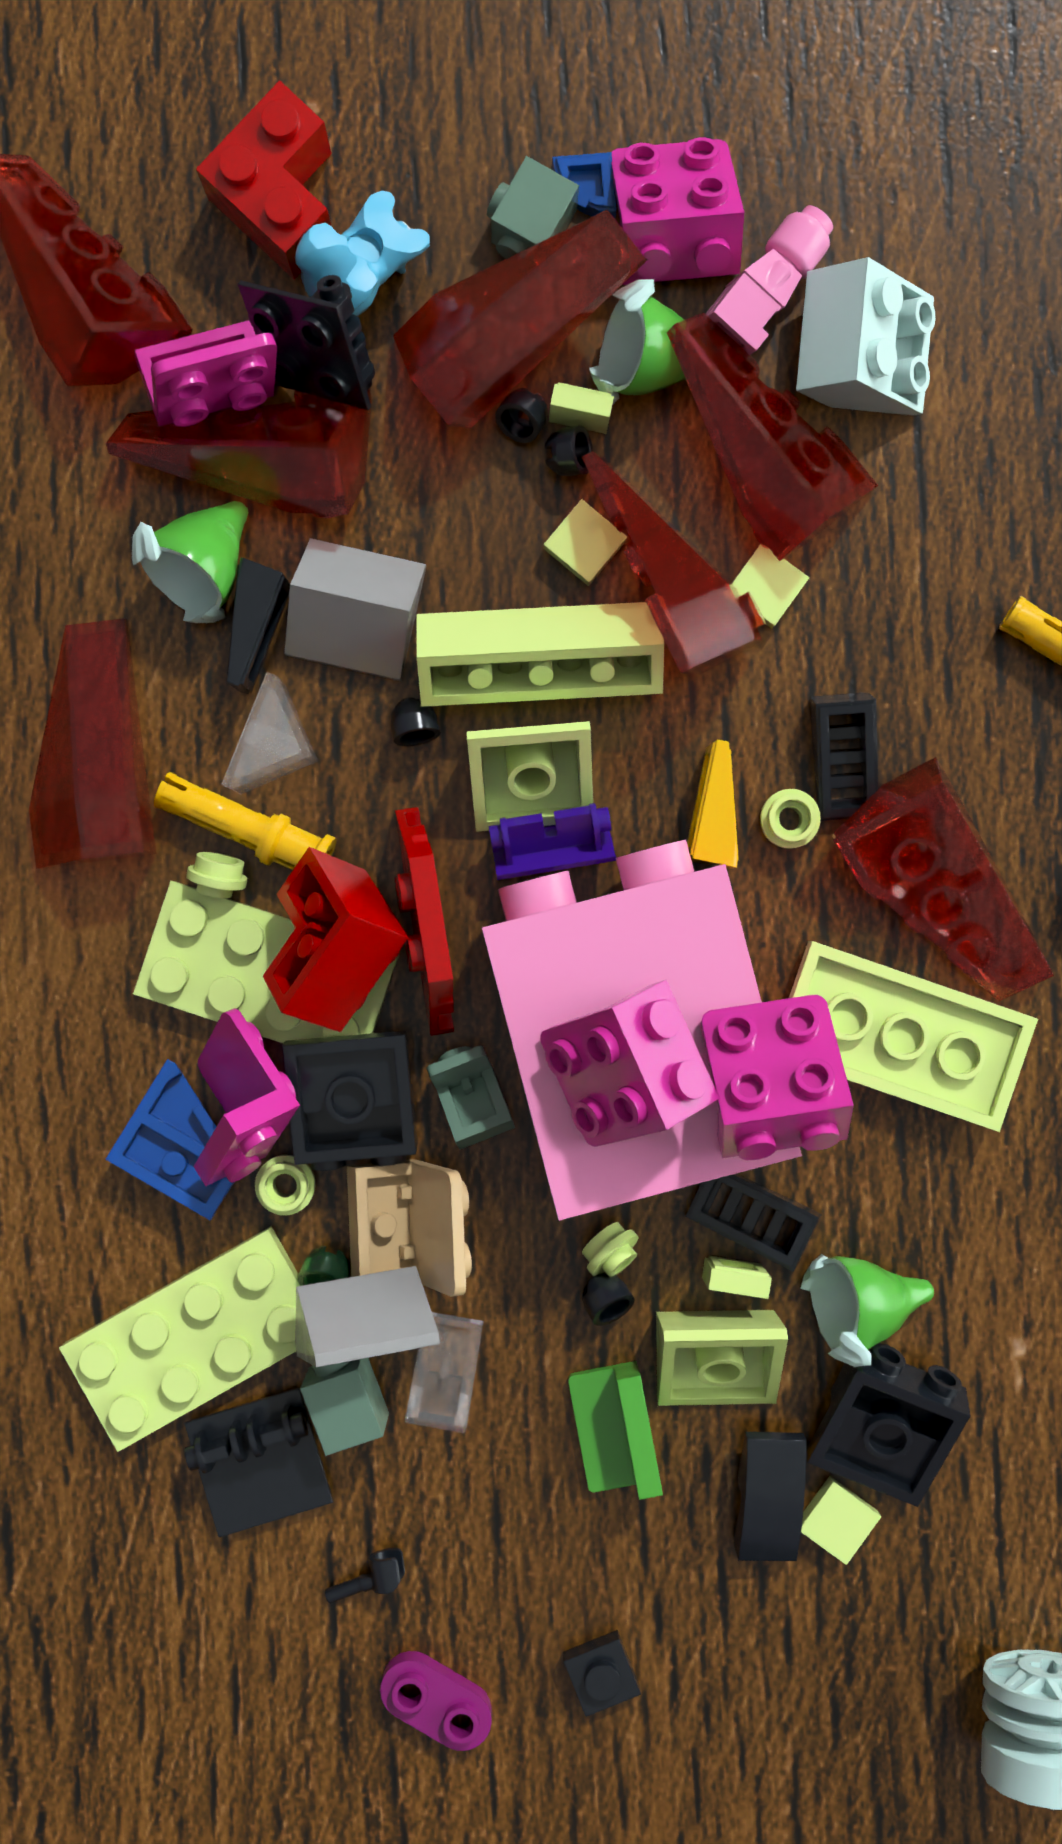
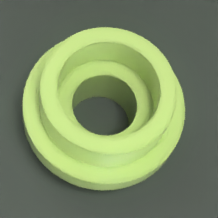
(808, 818)
(217, 874)
(273, 1199)
(610, 1250)

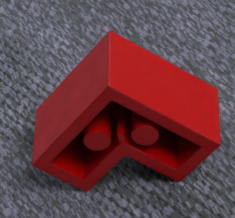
(261, 174)
(338, 942)

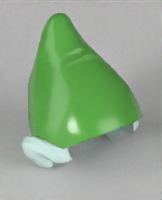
(636, 346)
(194, 559)
(860, 1304)

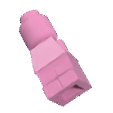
(770, 281)

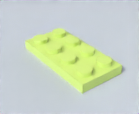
(213, 959)
(919, 1035)
(188, 1340)

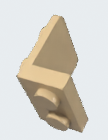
(409, 1219)

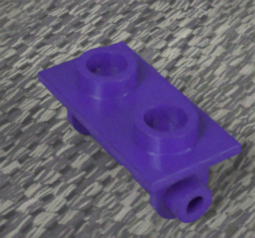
(576, 840)

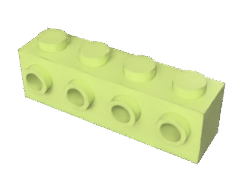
(539, 654)

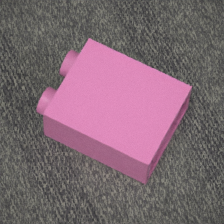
(581, 957)

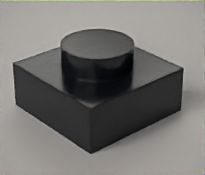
(601, 1673)

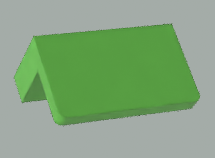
(615, 1429)

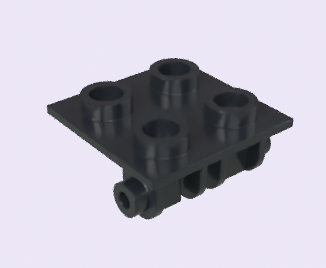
(315, 339)
(258, 1462)

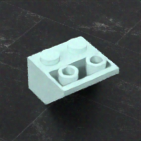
(865, 339)

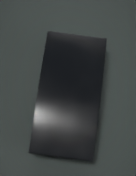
(772, 1496)

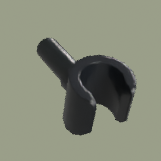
(384, 1576)

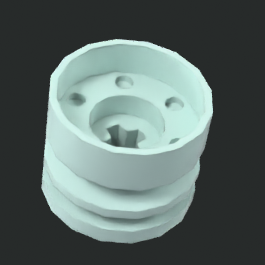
(1024, 1726)

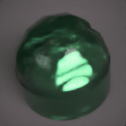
(323, 1267)

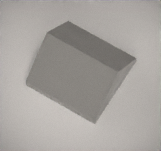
(353, 609)
(363, 1317)

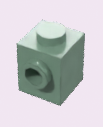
(531, 208)
(345, 1404)

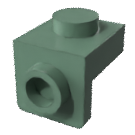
(470, 1095)

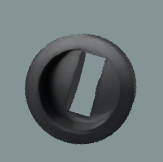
(511, 410)
(567, 450)
(413, 724)
(606, 1299)

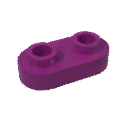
(441, 1699)

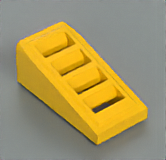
(713, 822)

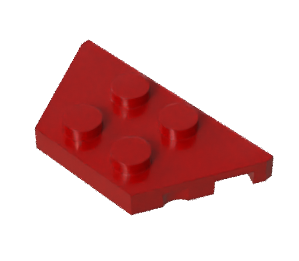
(428, 947)

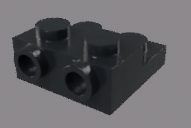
(351, 1099)
(890, 1424)

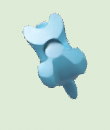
(363, 253)

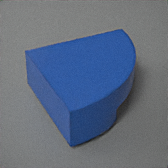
(594, 178)

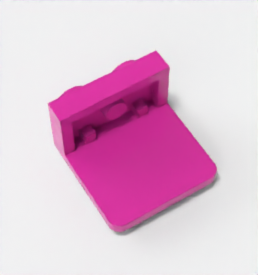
(680, 208)
(208, 373)
(629, 1067)
(777, 1077)
(253, 1095)

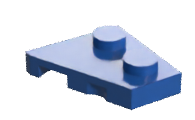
(166, 1141)

